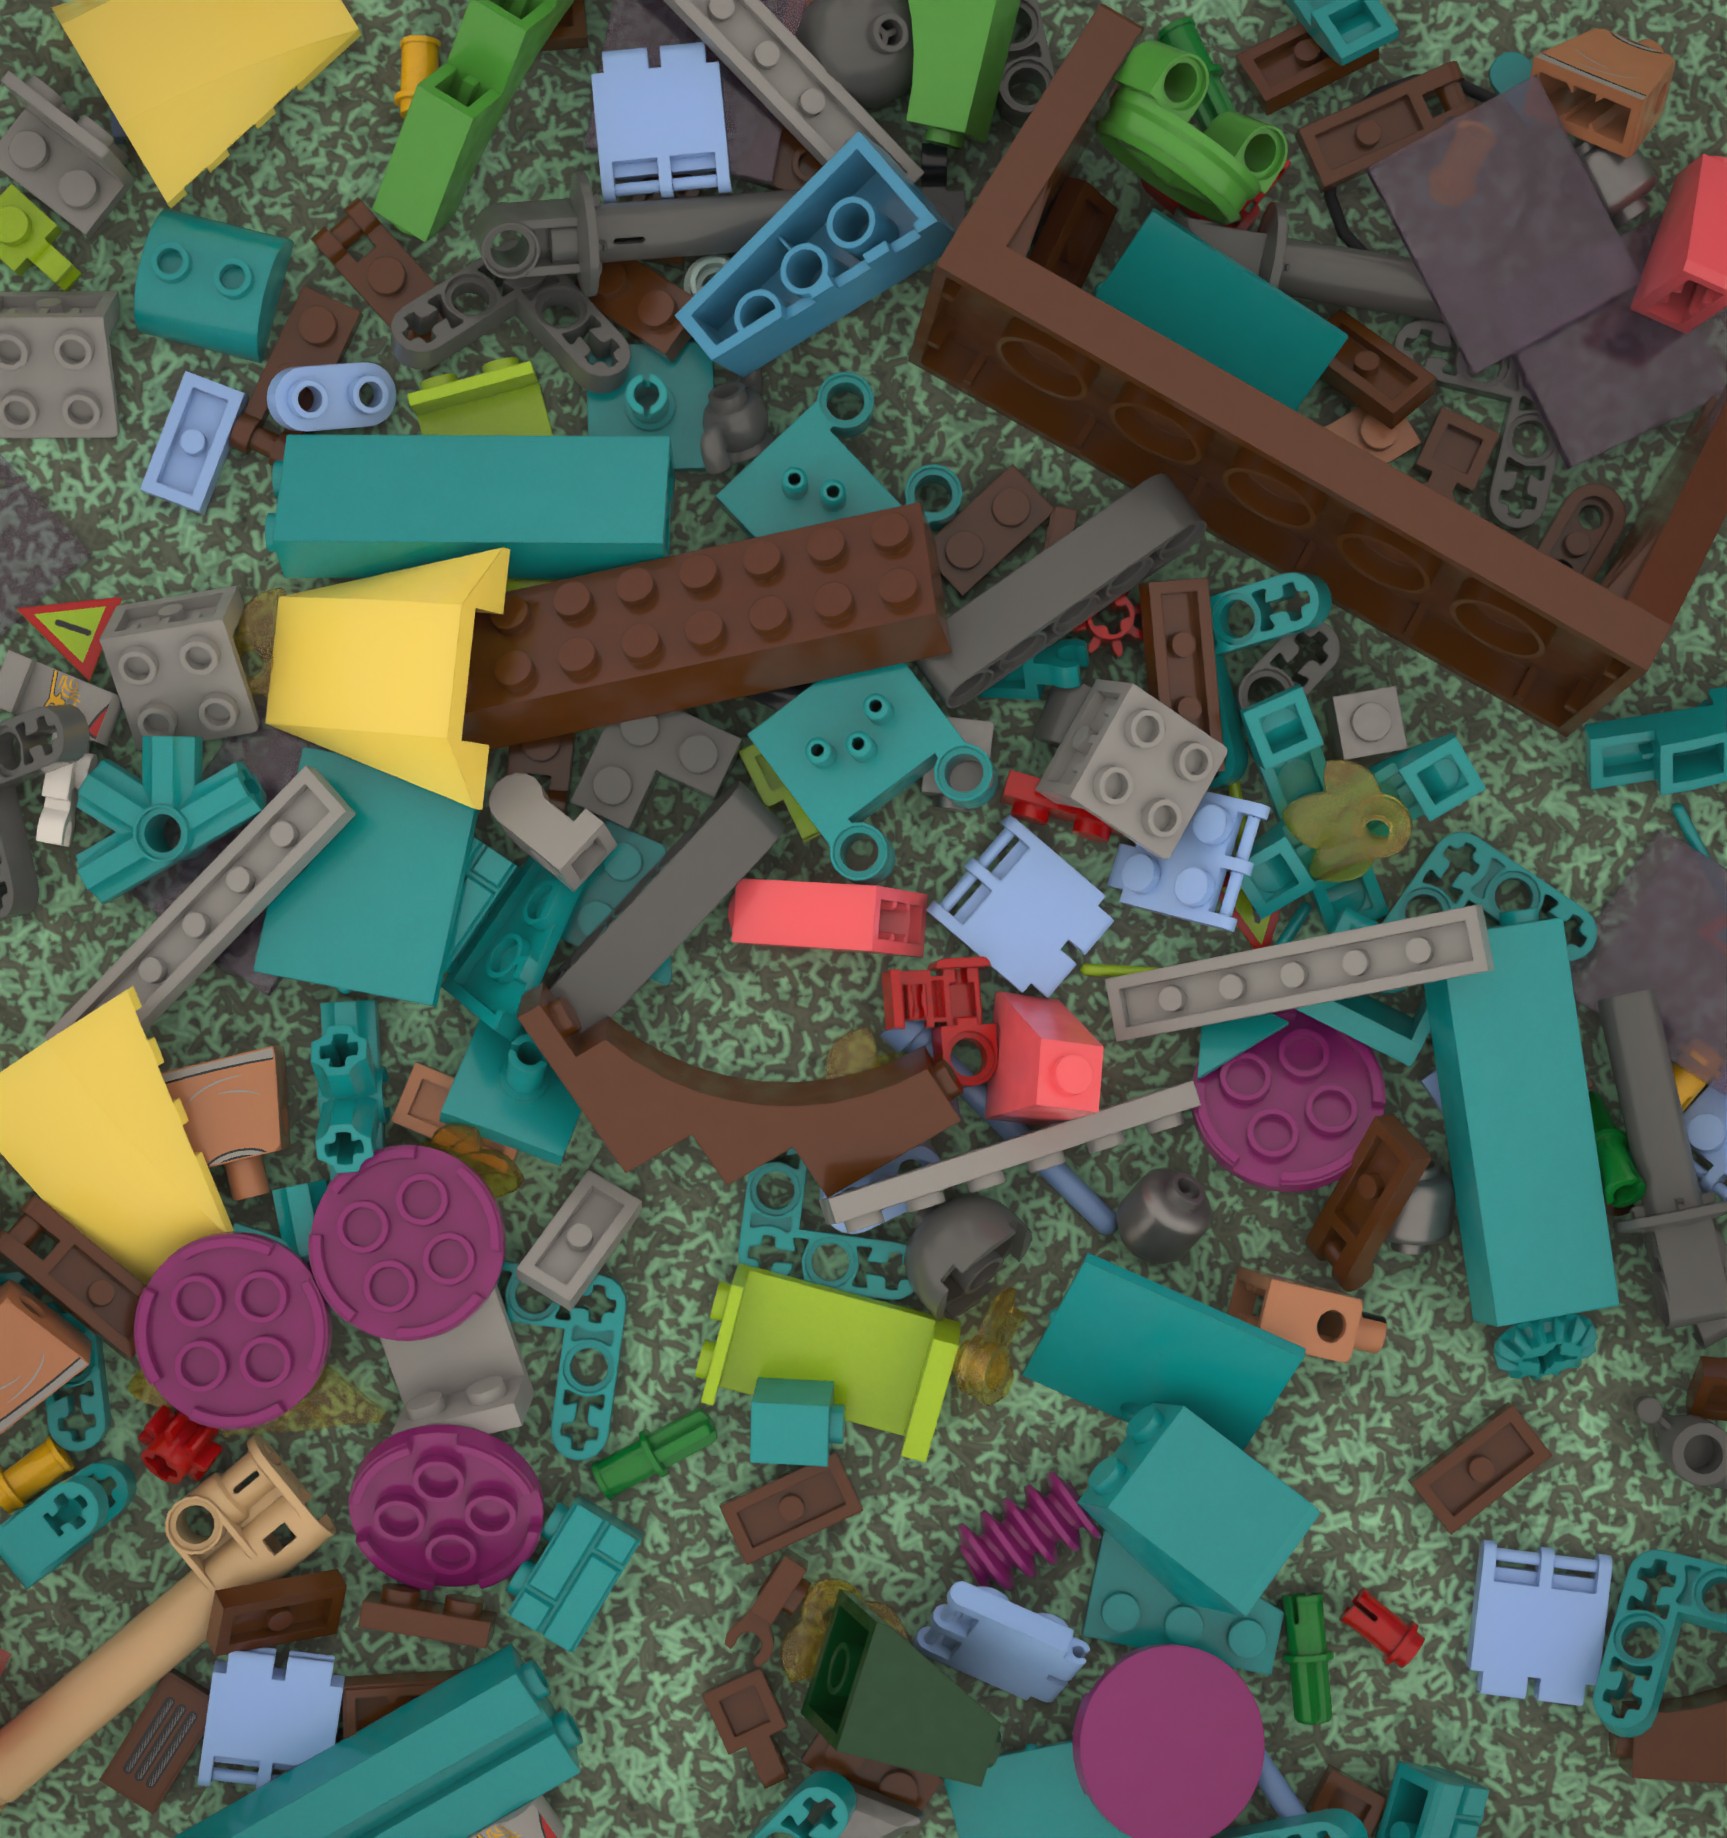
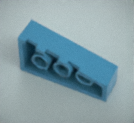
(817, 259)

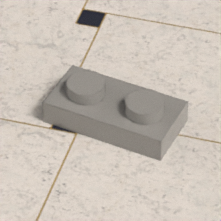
(579, 1240)

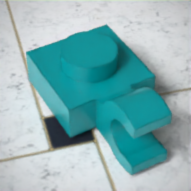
(1054, 666)

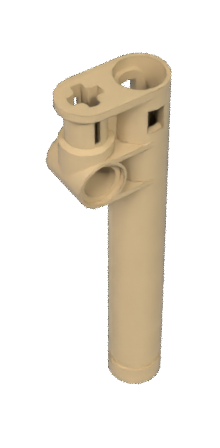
(177, 1622)

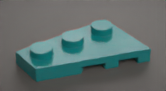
(513, 948)
(1138, 1611)

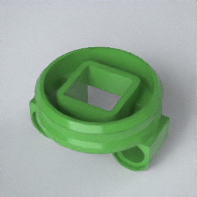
(1152, 135)

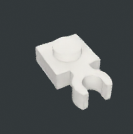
(60, 789)

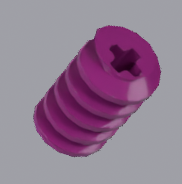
(1026, 1533)

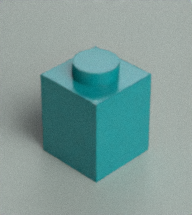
(795, 1422)

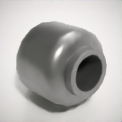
(1618, 181)
(1427, 1213)
(1163, 1216)

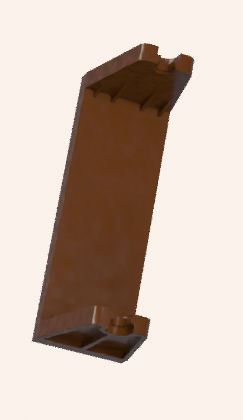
(1276, 477)

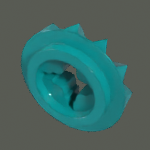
(1545, 1346)

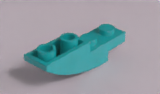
(1674, 748)

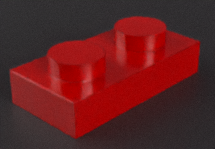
(1035, 808)

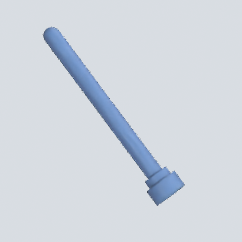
(1058, 1176)

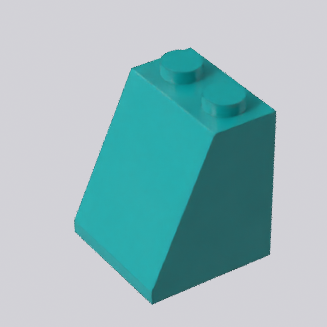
(1196, 1510)

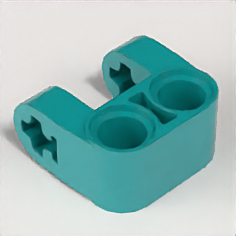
(63, 1520)

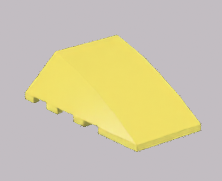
(200, 71)
(386, 670)
(107, 1141)

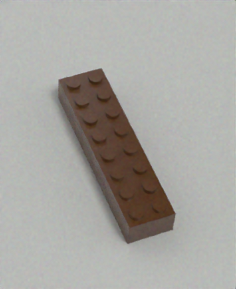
(707, 627)

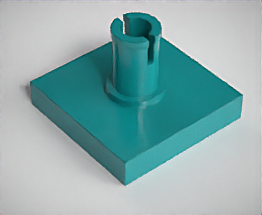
(658, 401)
(512, 1096)

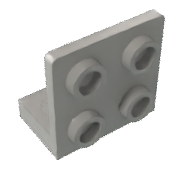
(61, 160)
(57, 364)
(181, 666)
(1133, 765)
(463, 1376)

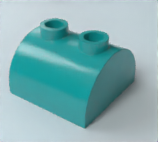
(210, 284)

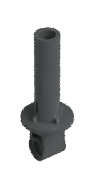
(582, 233)
(1320, 270)
(1673, 1212)

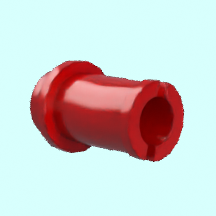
(1384, 1630)

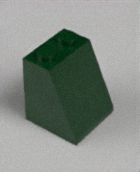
(892, 1704)

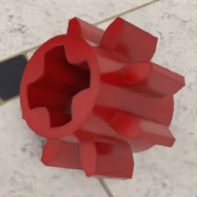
(1100, 635)
(178, 1446)

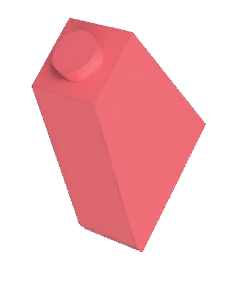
(1688, 258)
(828, 917)
(1045, 1063)

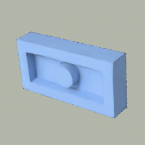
(194, 443)

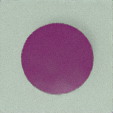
(1291, 1106)
(407, 1243)
(233, 1330)
(446, 1507)
(1169, 1743)

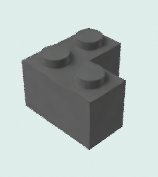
(643, 749)

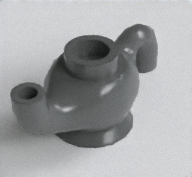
(735, 423)
(1688, 1444)

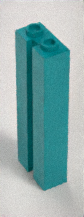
(422, 499)
(1522, 1129)
(424, 1769)

